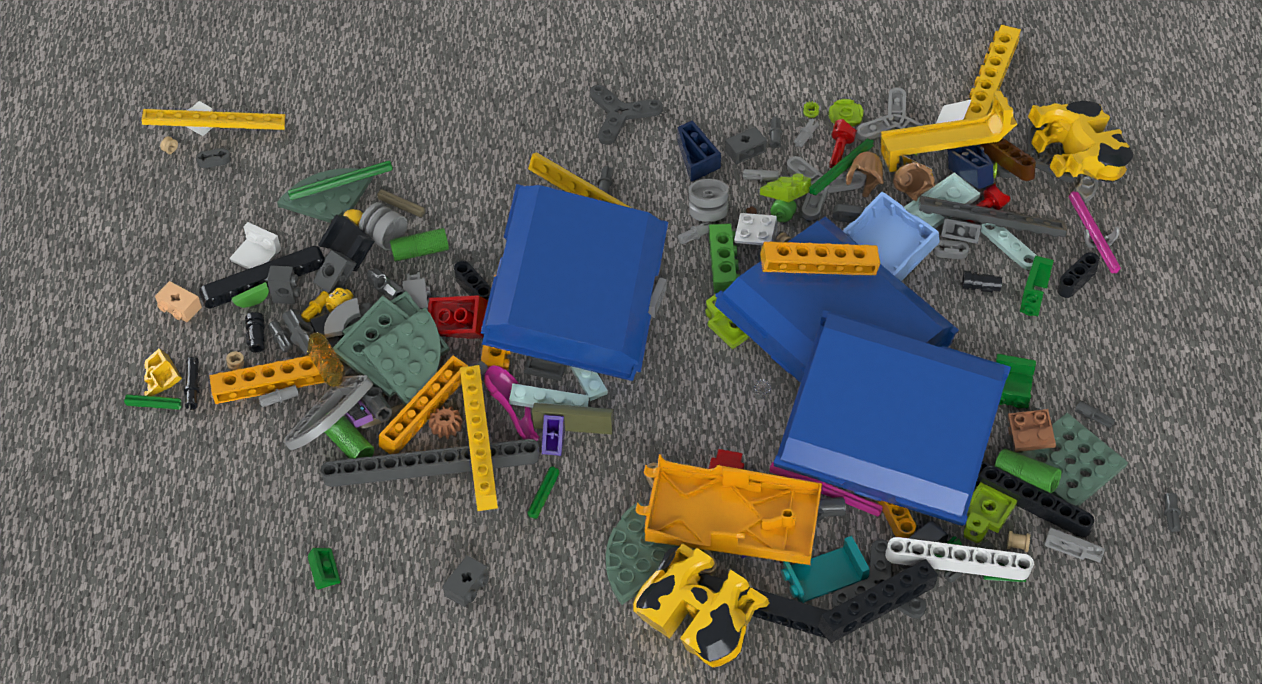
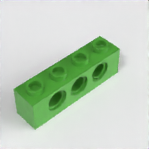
(722, 256)

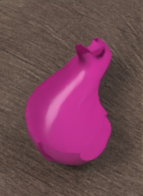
(499, 384)

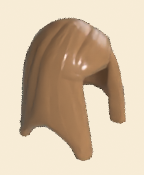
(868, 164)
(913, 180)

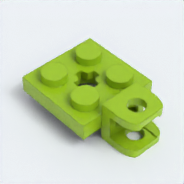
(722, 325)
(980, 518)

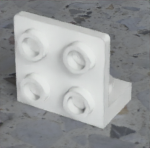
(756, 229)
(257, 249)

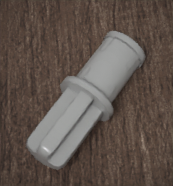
(806, 133)
(762, 175)
(694, 233)
(278, 396)

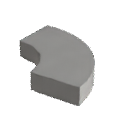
(1087, 187)
(341, 317)

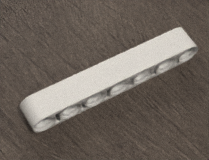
(968, 554)

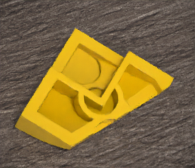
(160, 373)

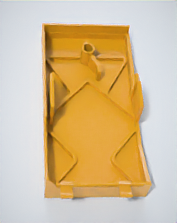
(732, 511)

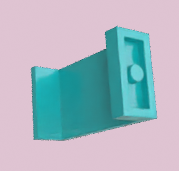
(826, 572)

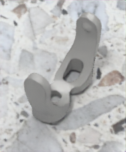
(1111, 238)

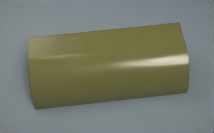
(576, 417)

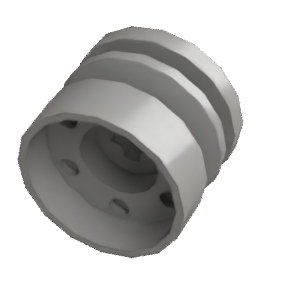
(383, 224)

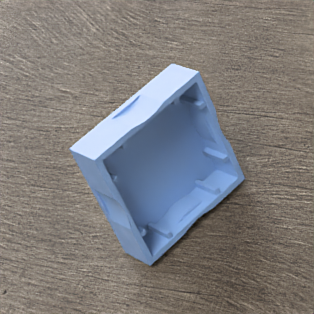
(900, 236)

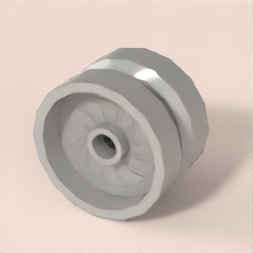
(708, 200)

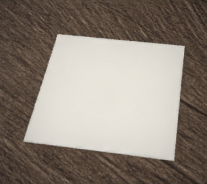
(953, 112)

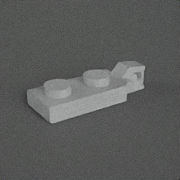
(1073, 546)

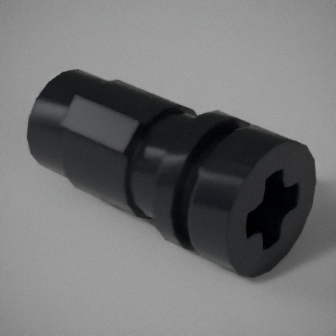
(984, 282)
(255, 335)

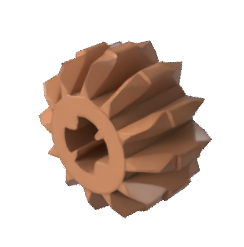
(445, 422)

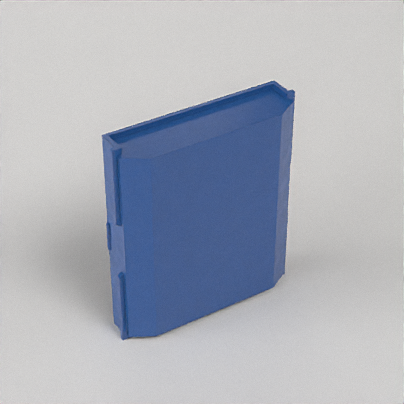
(575, 281)
(786, 308)
(892, 418)

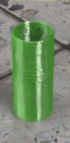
(425, 243)
(349, 439)
(1032, 471)

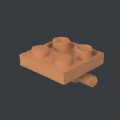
(1031, 430)

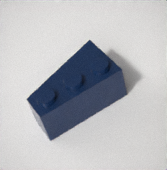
(697, 151)
(971, 165)

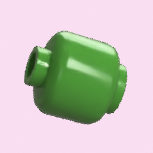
(783, 210)

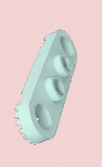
(1009, 245)

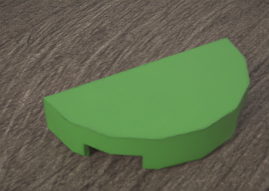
(252, 296)

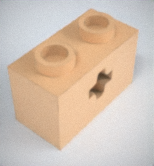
(178, 302)

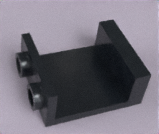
(348, 239)

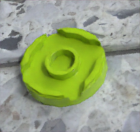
(851, 112)

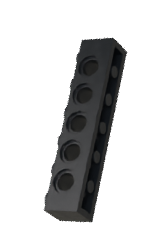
(877, 601)

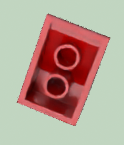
(458, 316)

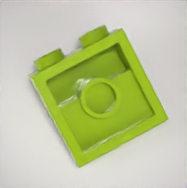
(787, 188)

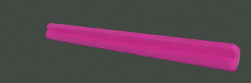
(1094, 232)
(833, 492)

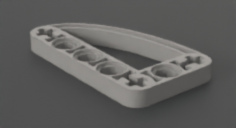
(317, 421)

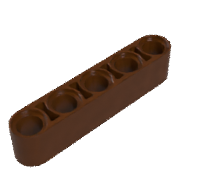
(1011, 159)

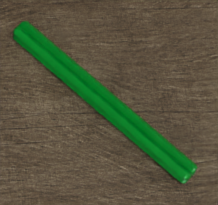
(840, 167)
(340, 180)

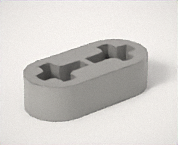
(951, 249)

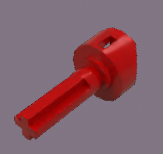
(843, 134)
(993, 198)

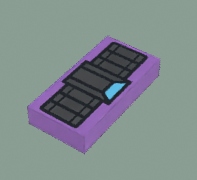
(359, 415)

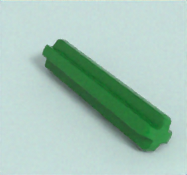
(153, 401)
(543, 492)

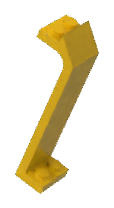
(948, 134)

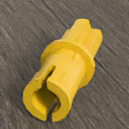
(314, 307)

